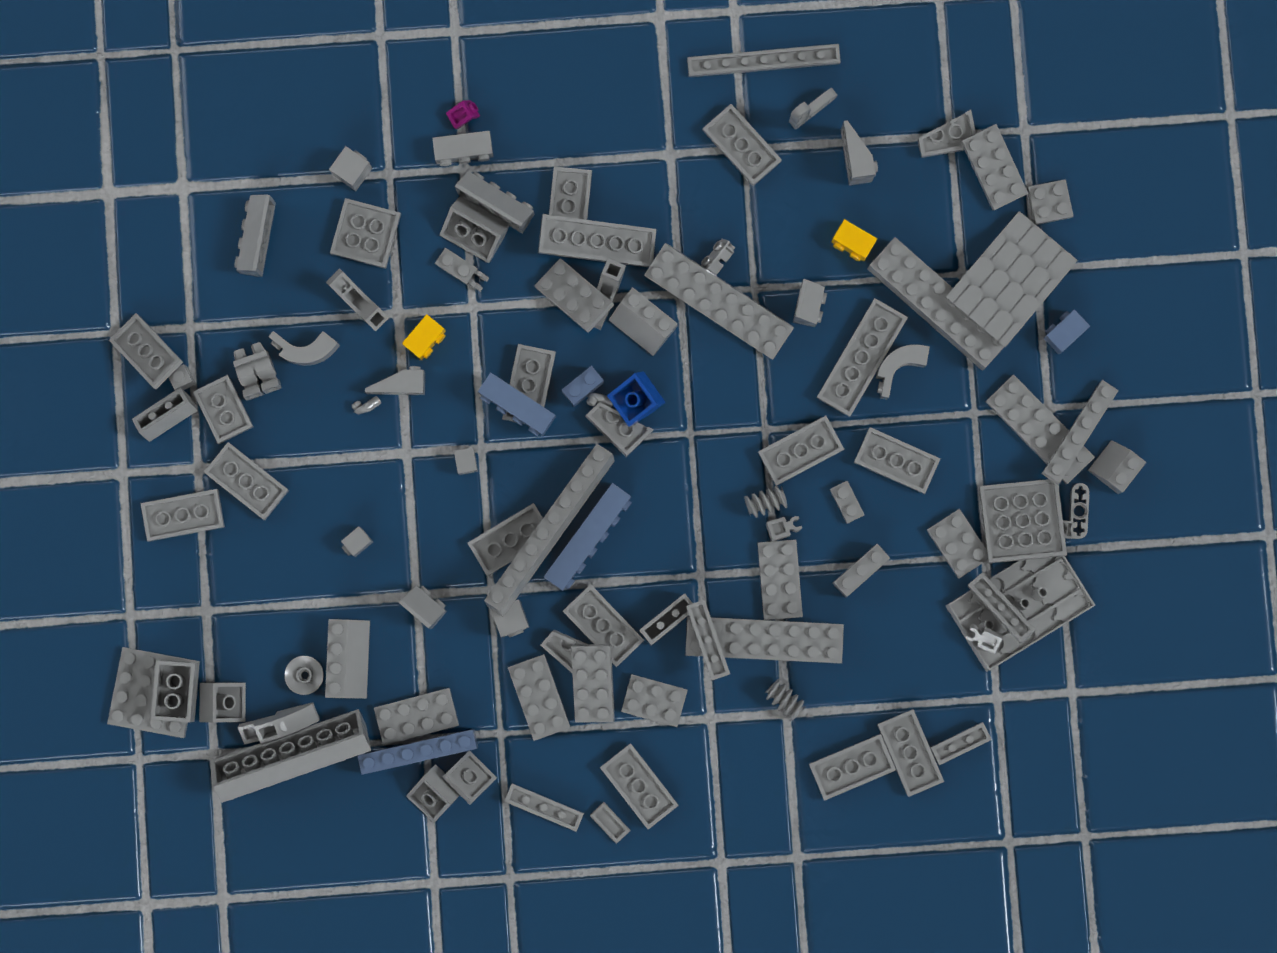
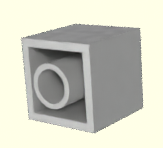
(351, 168)
(513, 621)

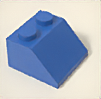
(636, 398)

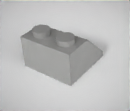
(809, 303)
(1116, 466)
(423, 606)
(222, 702)
(433, 794)

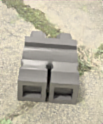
(252, 366)

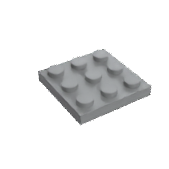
(365, 233)

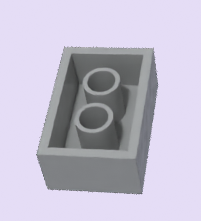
(175, 691)

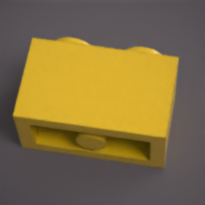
(853, 240)
(424, 337)

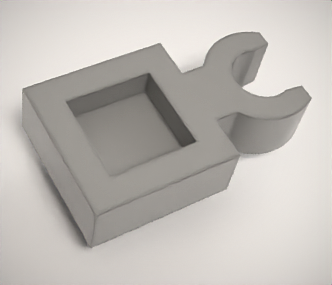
(781, 529)
(987, 640)

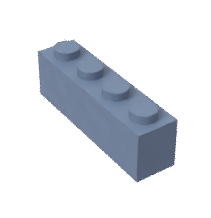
(516, 404)

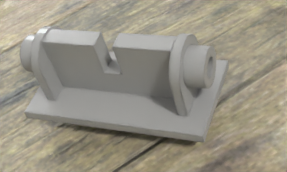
(721, 250)

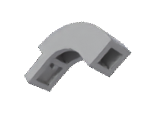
(609, 283)
(357, 300)
(312, 354)
(904, 356)

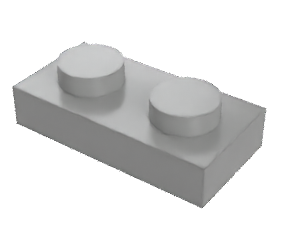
(846, 502)

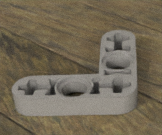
(804, 112)
(1069, 525)

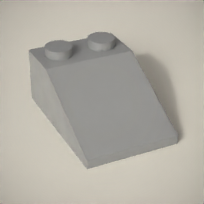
(857, 157)

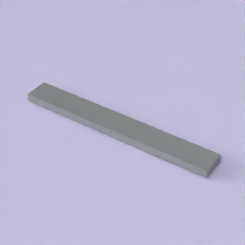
(763, 60)

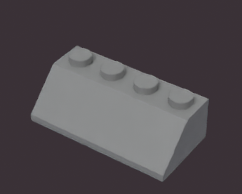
(494, 201)
(256, 235)
(347, 658)

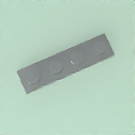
(1001, 608)
(708, 640)
(544, 807)

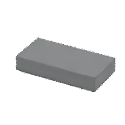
(610, 822)

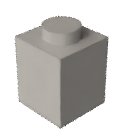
(182, 378)
(465, 460)
(356, 542)

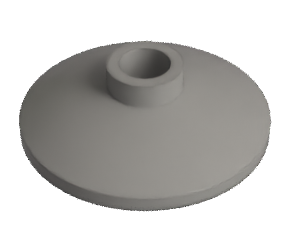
(294, 672)

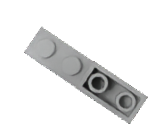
(279, 725)

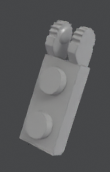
(460, 268)

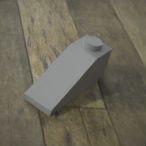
(402, 383)

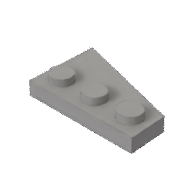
(947, 137)
(616, 430)
(560, 647)

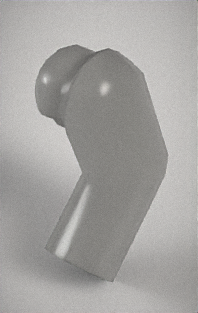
(595, 397)
(366, 407)

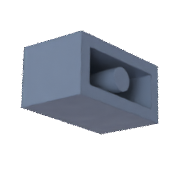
(1066, 332)
(582, 386)

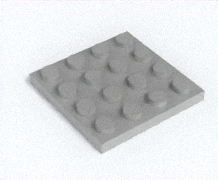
(1022, 521)
(134, 693)

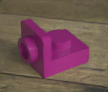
(463, 113)

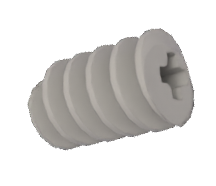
(765, 501)
(785, 699)

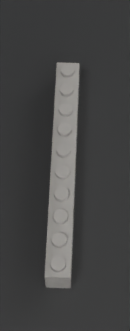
(549, 530)

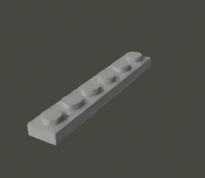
(1079, 432)

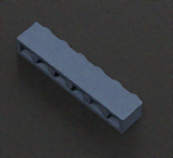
(587, 537)
(417, 751)

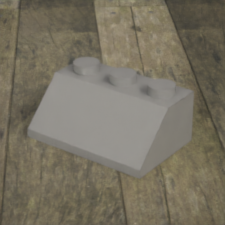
(474, 229)
(643, 321)

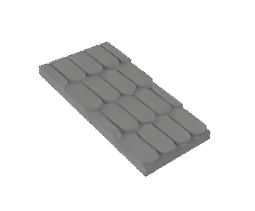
(1011, 279)
(1040, 589)

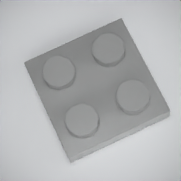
(1050, 202)
(469, 777)

